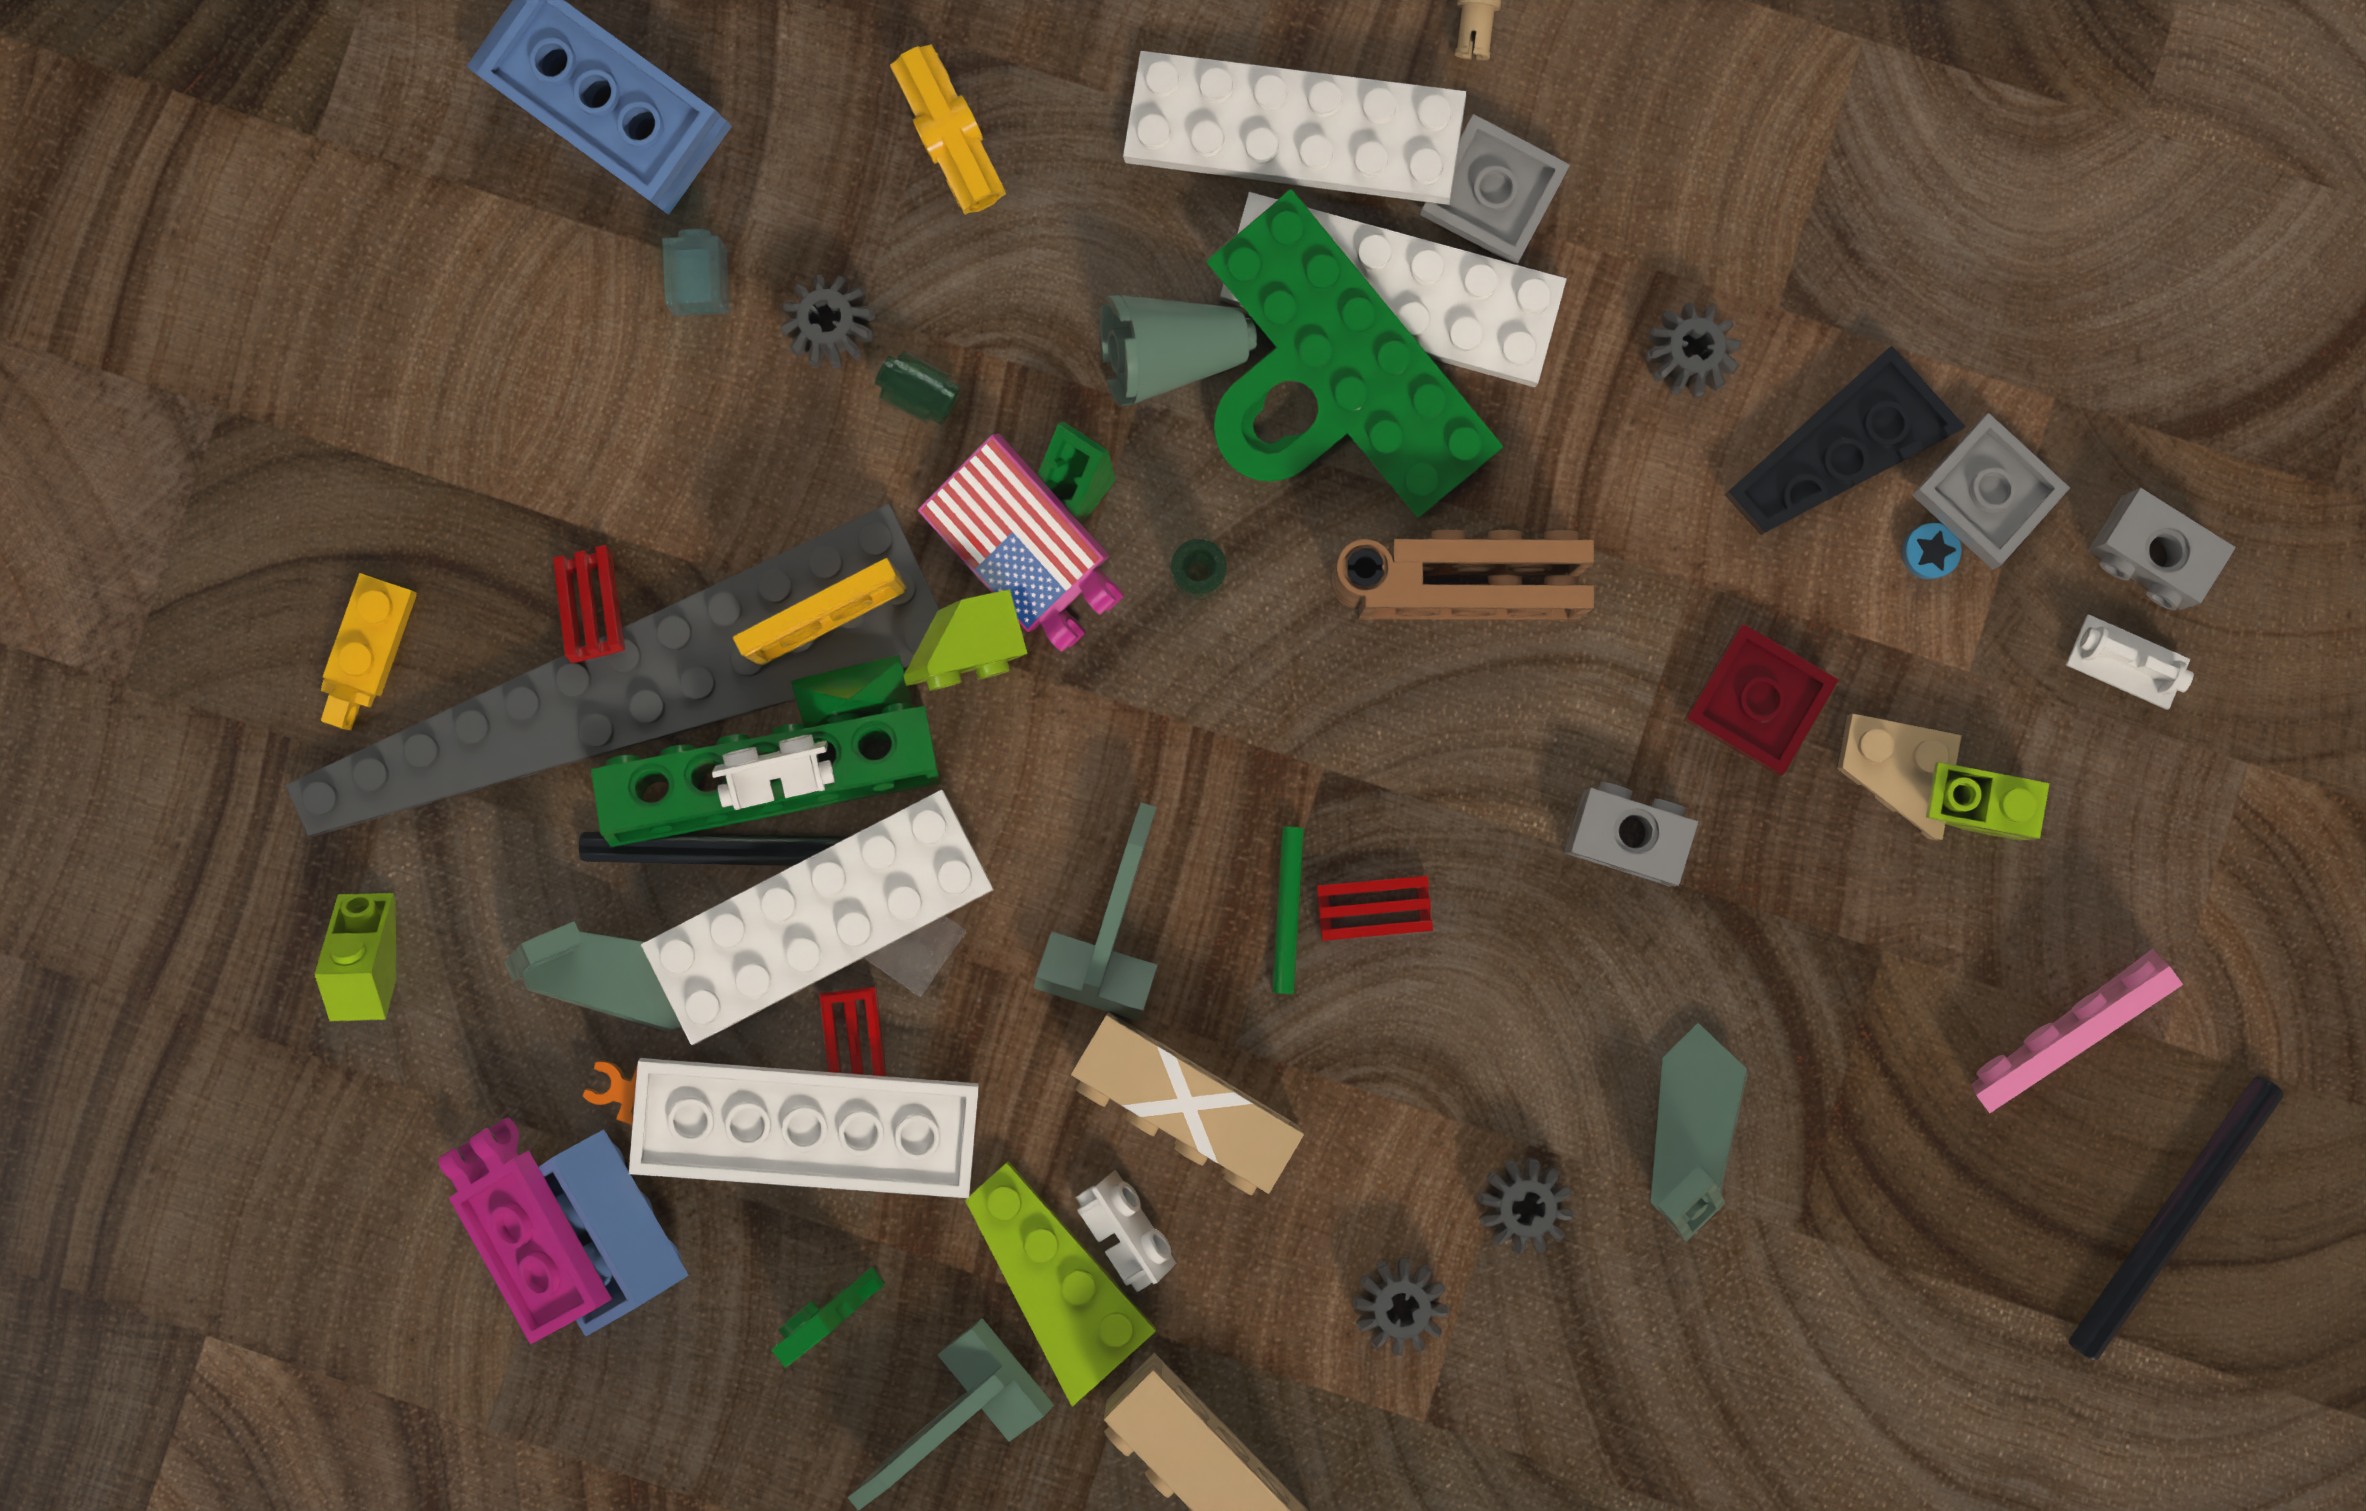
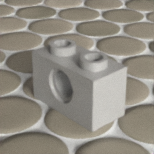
(2192, 551)
(1597, 837)

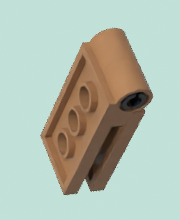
(1397, 574)

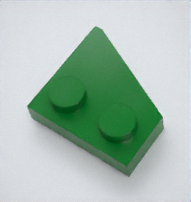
(813, 1323)

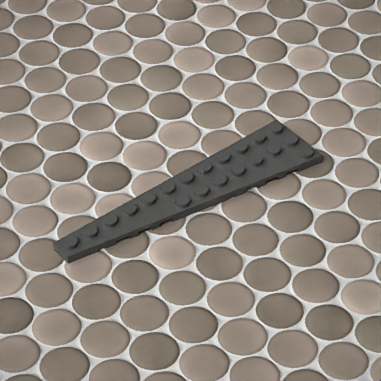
(669, 680)

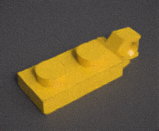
(364, 648)

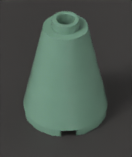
(1169, 344)

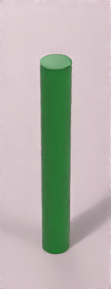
(1288, 910)

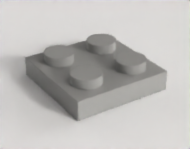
(1498, 190)
(1990, 491)

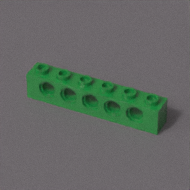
(685, 809)

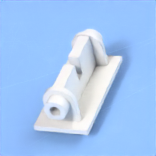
(2129, 662)
(750, 774)
(1143, 1252)

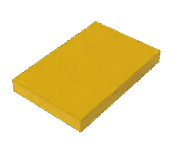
(821, 613)

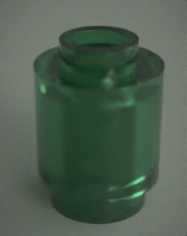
(917, 388)
(1198, 552)

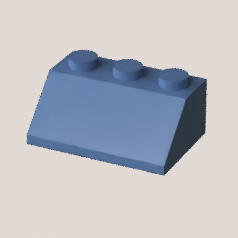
(613, 1227)

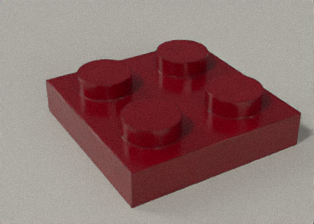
(1761, 699)

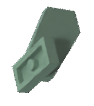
(1096, 972)
(595, 974)
(1695, 1129)
(992, 1383)

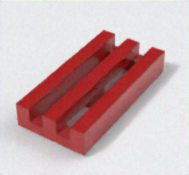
(567, 604)
(1421, 904)
(849, 998)

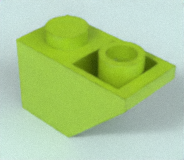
(966, 637)
(1987, 802)
(359, 958)

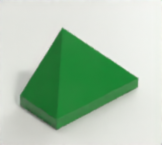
(1076, 471)
(852, 689)

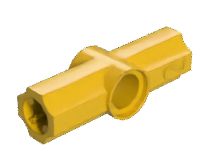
(947, 129)

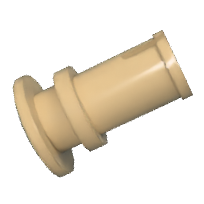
(1476, 23)

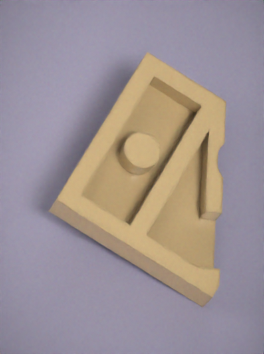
(1897, 764)

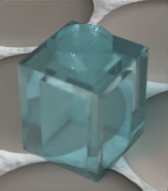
(695, 273)

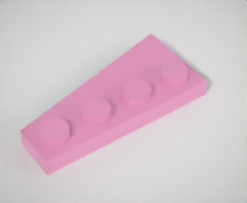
(2080, 1028)

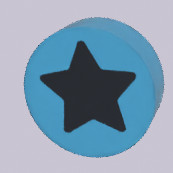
(1931, 551)

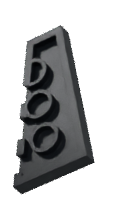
(1856, 435)

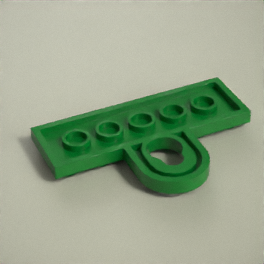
(1352, 356)

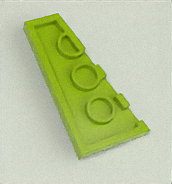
(1062, 1290)

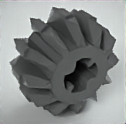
(845, 307)
(1696, 370)
(1535, 1222)
(1419, 1310)

